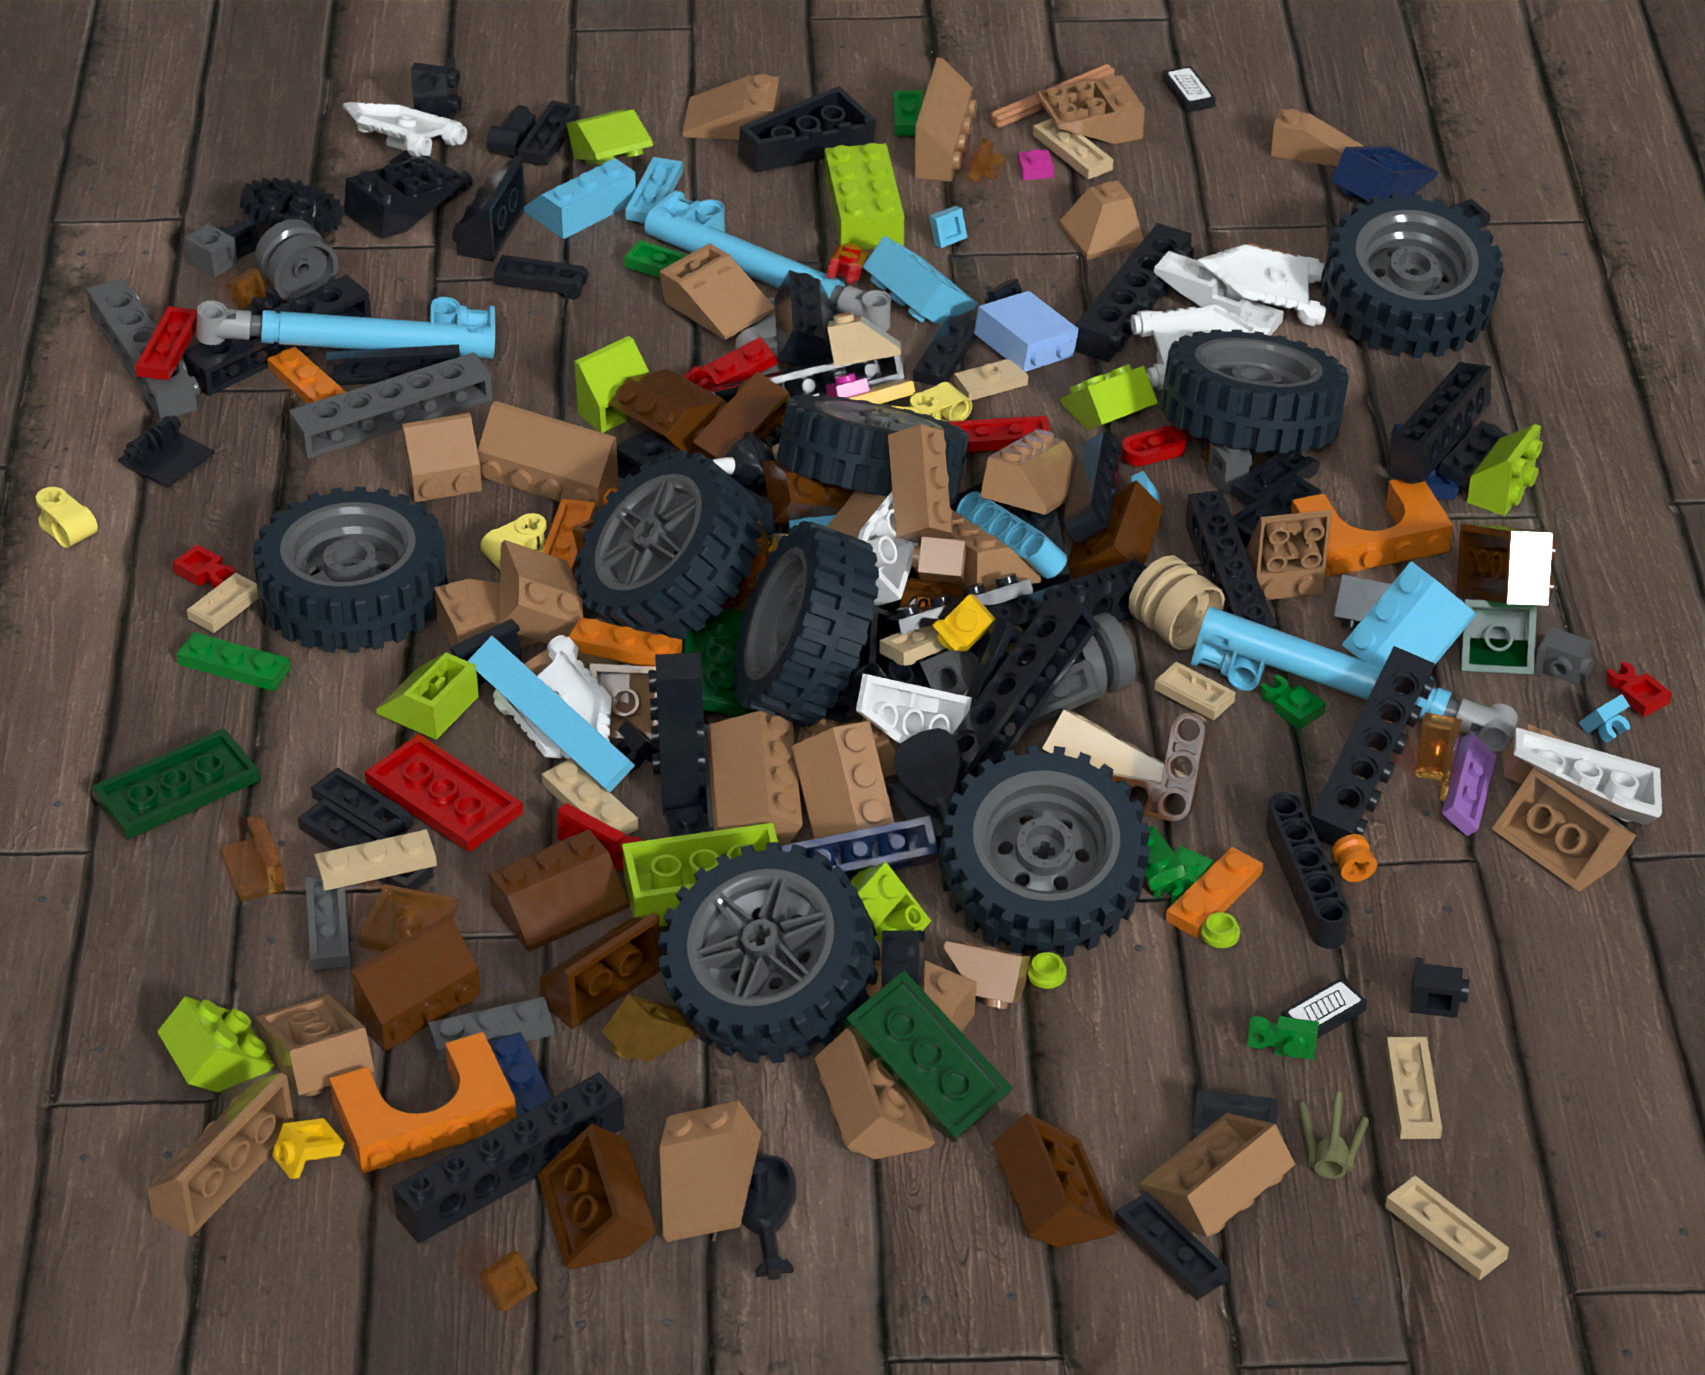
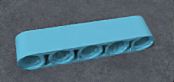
(1020, 536)

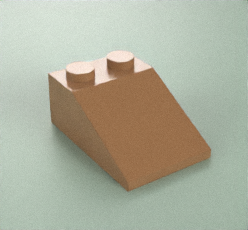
(728, 107)
(537, 593)
(469, 609)
(315, 1043)
(706, 1169)

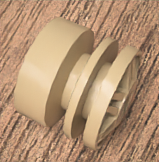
(1174, 601)

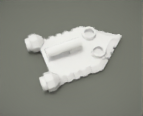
(406, 127)
(1269, 278)
(1172, 325)
(571, 683)

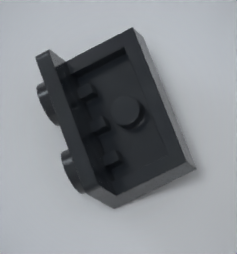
(436, 89)

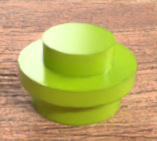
(1220, 930)
(1047, 970)

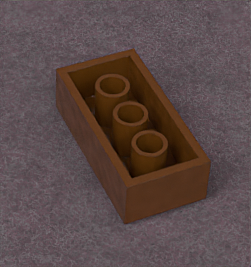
(1505, 564)

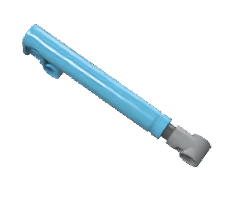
(698, 223)
(447, 325)
(1245, 648)

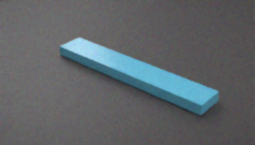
(551, 714)

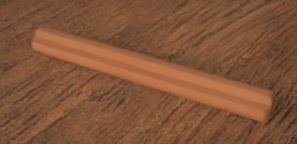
(1032, 104)

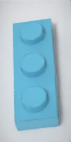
(654, 186)

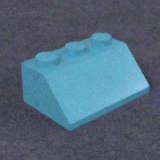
(584, 199)
(916, 283)
(1413, 616)

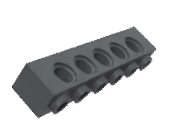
(128, 331)
(389, 404)

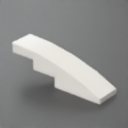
(1206, 289)

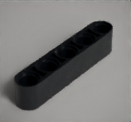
(1092, 486)
(1307, 870)

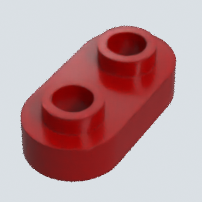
(1154, 446)

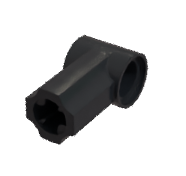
(511, 133)

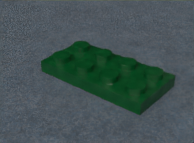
(717, 652)
(175, 783)
(928, 1056)

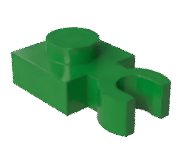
(1294, 705)
(1194, 866)
(1290, 1036)

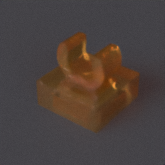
(983, 160)
(246, 287)
(508, 1281)

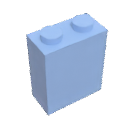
(1026, 331)

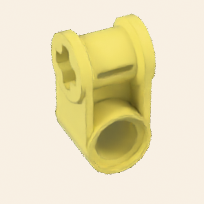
(943, 403)
(64, 517)
(515, 533)

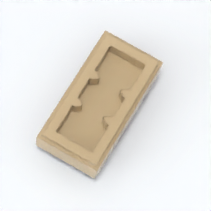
(990, 379)
(223, 603)
(1194, 691)

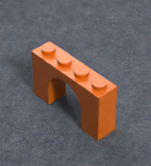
(1419, 530)
(389, 1136)

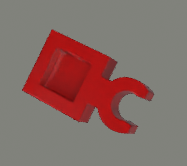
(201, 566)
(1641, 692)

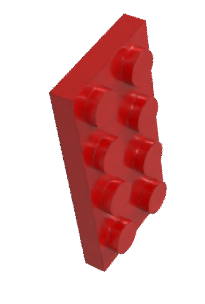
(444, 792)

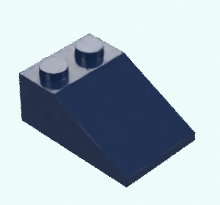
(1380, 172)

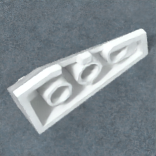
(893, 553)
(907, 708)
(1605, 780)

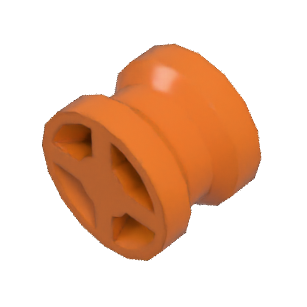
(1354, 858)

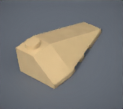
(859, 340)
(1085, 736)

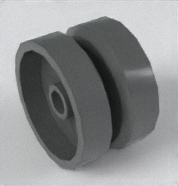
(295, 259)
(1110, 655)

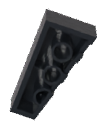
(805, 130)
(678, 730)

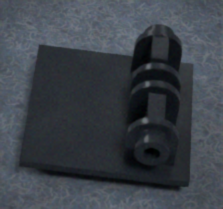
(164, 452)

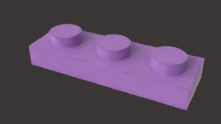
(1469, 784)

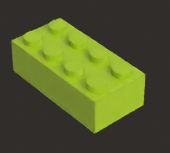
(863, 195)
(662, 866)

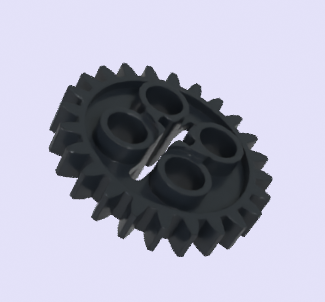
(285, 200)

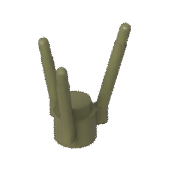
(1331, 1156)

